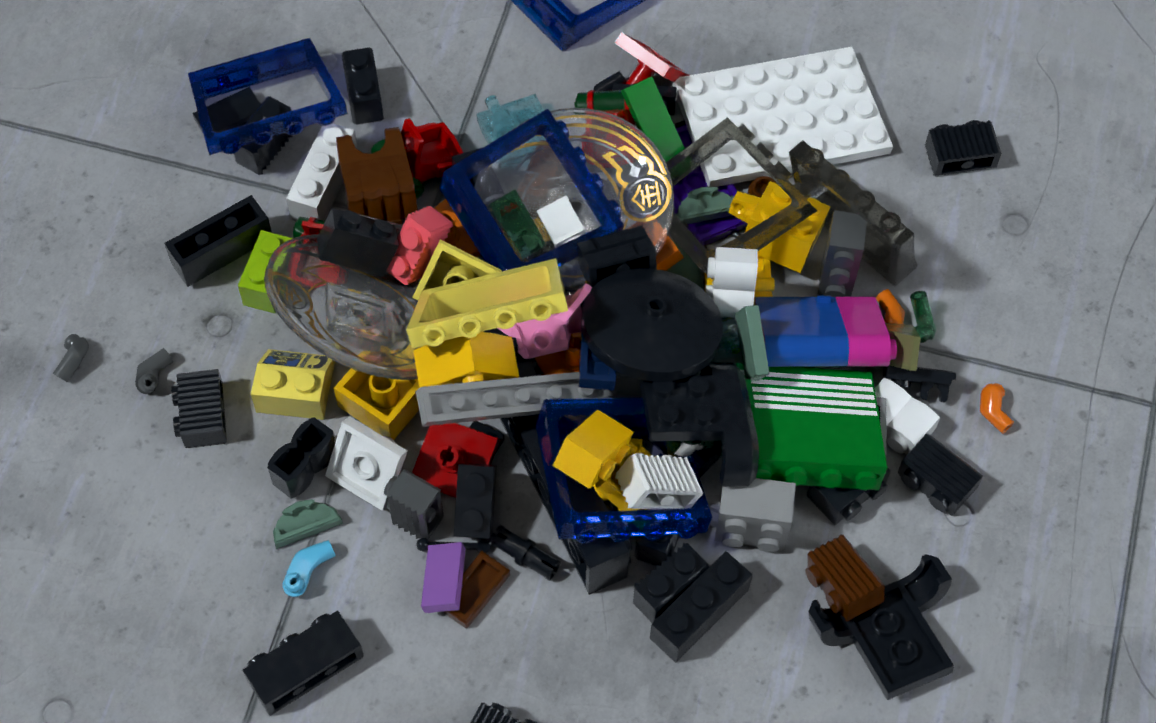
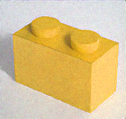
(594, 449)

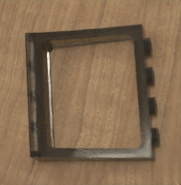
(763, 233)
(887, 240)

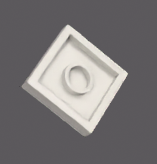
(364, 461)

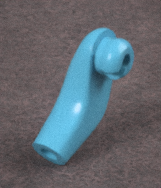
(302, 566)

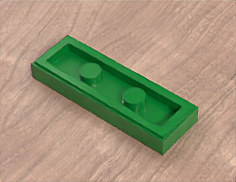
(653, 117)

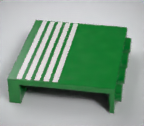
(818, 428)

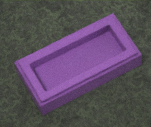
(443, 577)

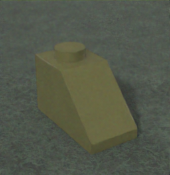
(907, 345)

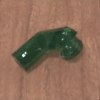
(923, 315)

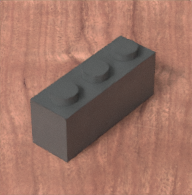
(842, 254)

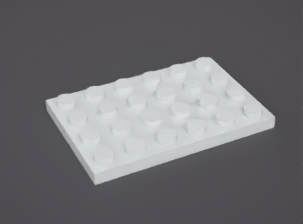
(782, 103)

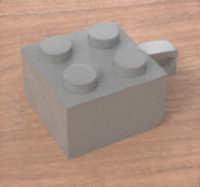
(754, 514)

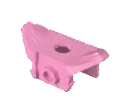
(553, 334)

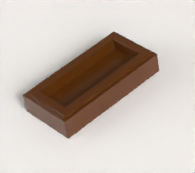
(479, 585)

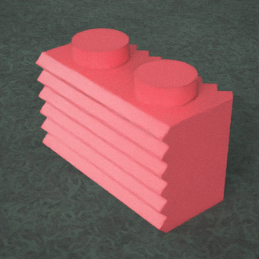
(417, 243)

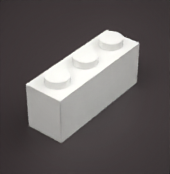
(319, 176)

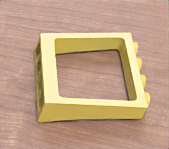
(487, 303)

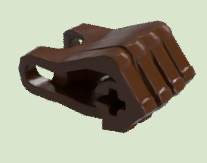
(378, 182)

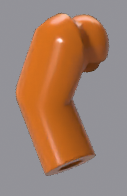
(893, 310)
(991, 407)

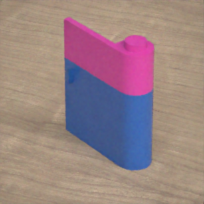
(825, 332)

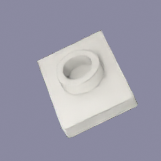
(561, 221)

